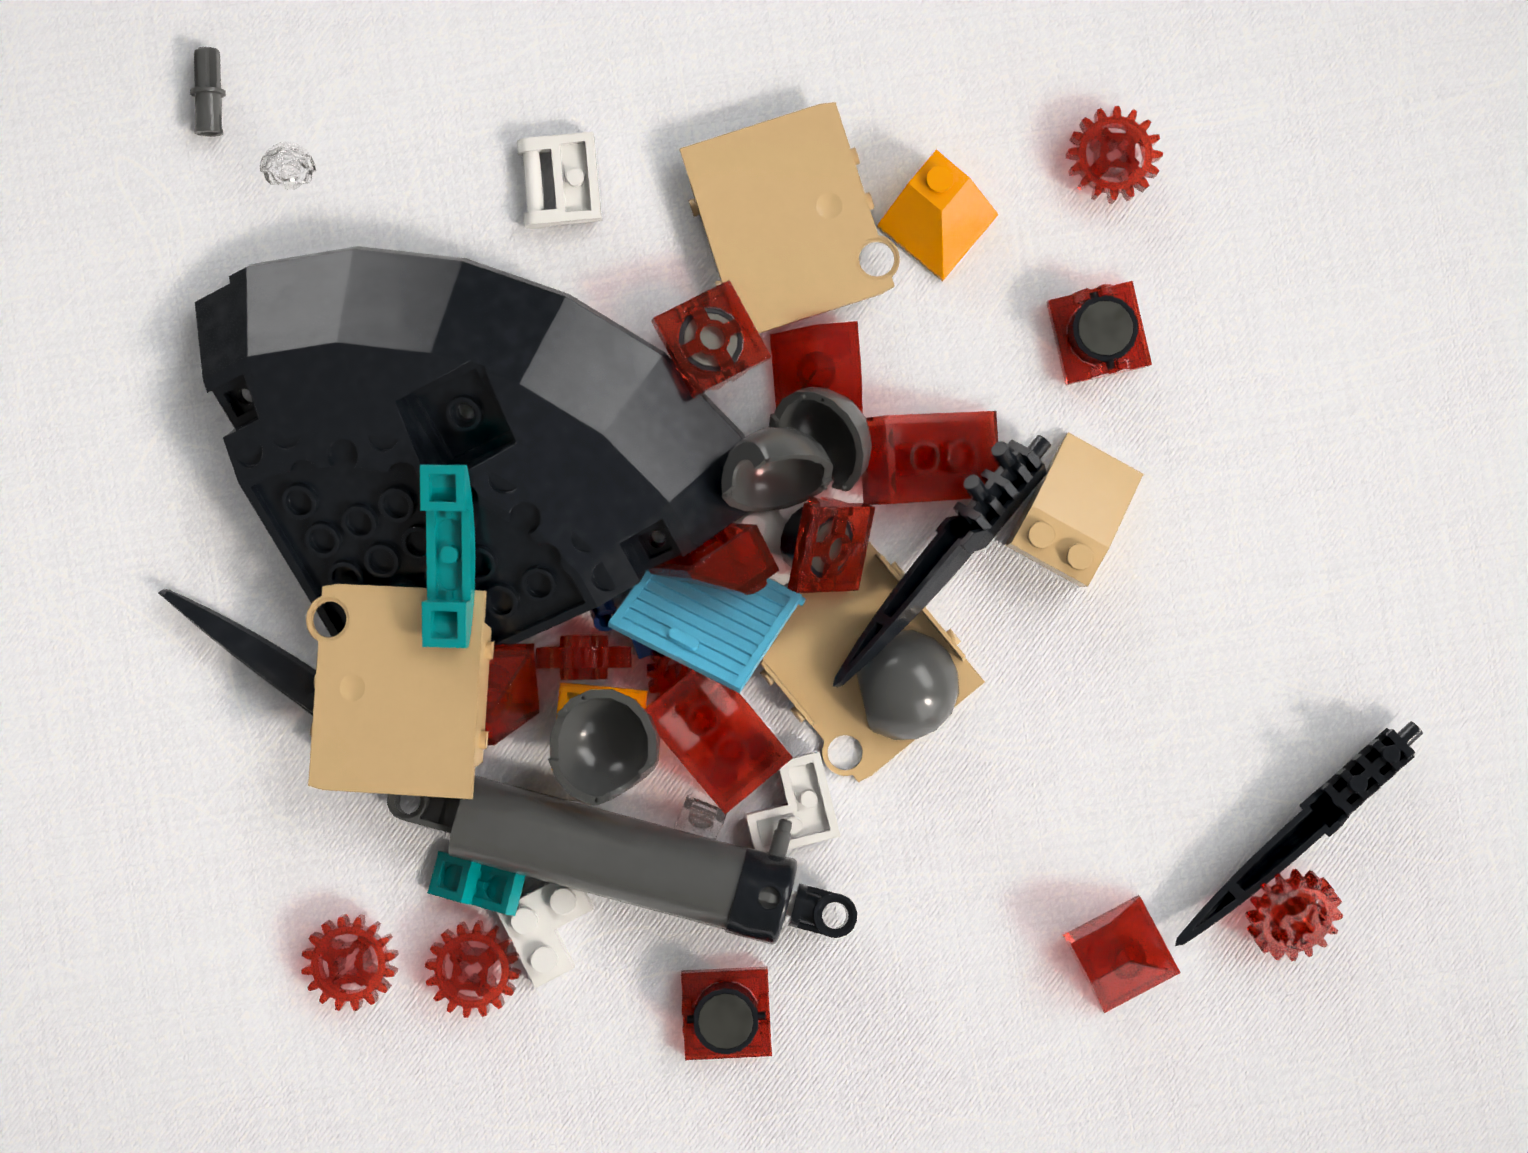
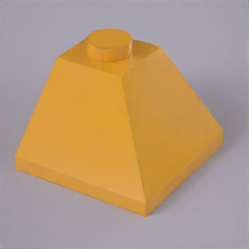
(938, 215)

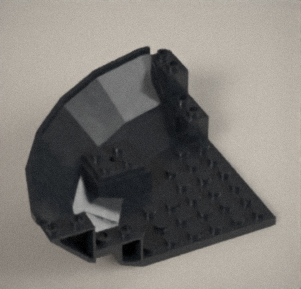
(361, 380)

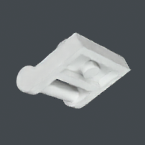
(574, 179)

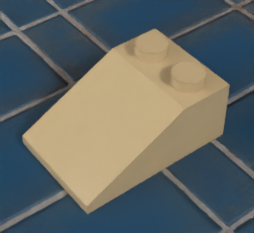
(1075, 511)

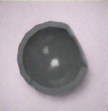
(835, 425)
(775, 470)
(909, 687)
(602, 745)

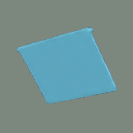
(706, 627)

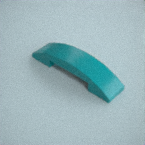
(449, 555)

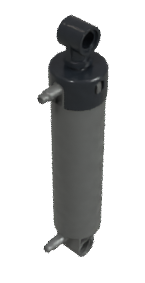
(631, 860)

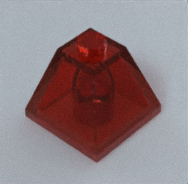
(818, 358)
(729, 561)
(511, 690)
(1121, 954)

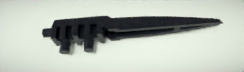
(956, 541)
(260, 655)
(1321, 814)

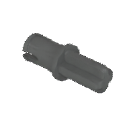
(207, 92)

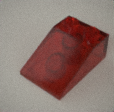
(927, 456)
(717, 738)

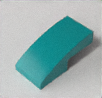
(476, 884)

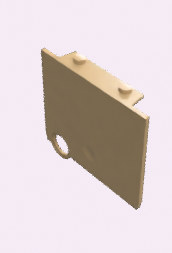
(787, 216)
(818, 642)
(395, 710)

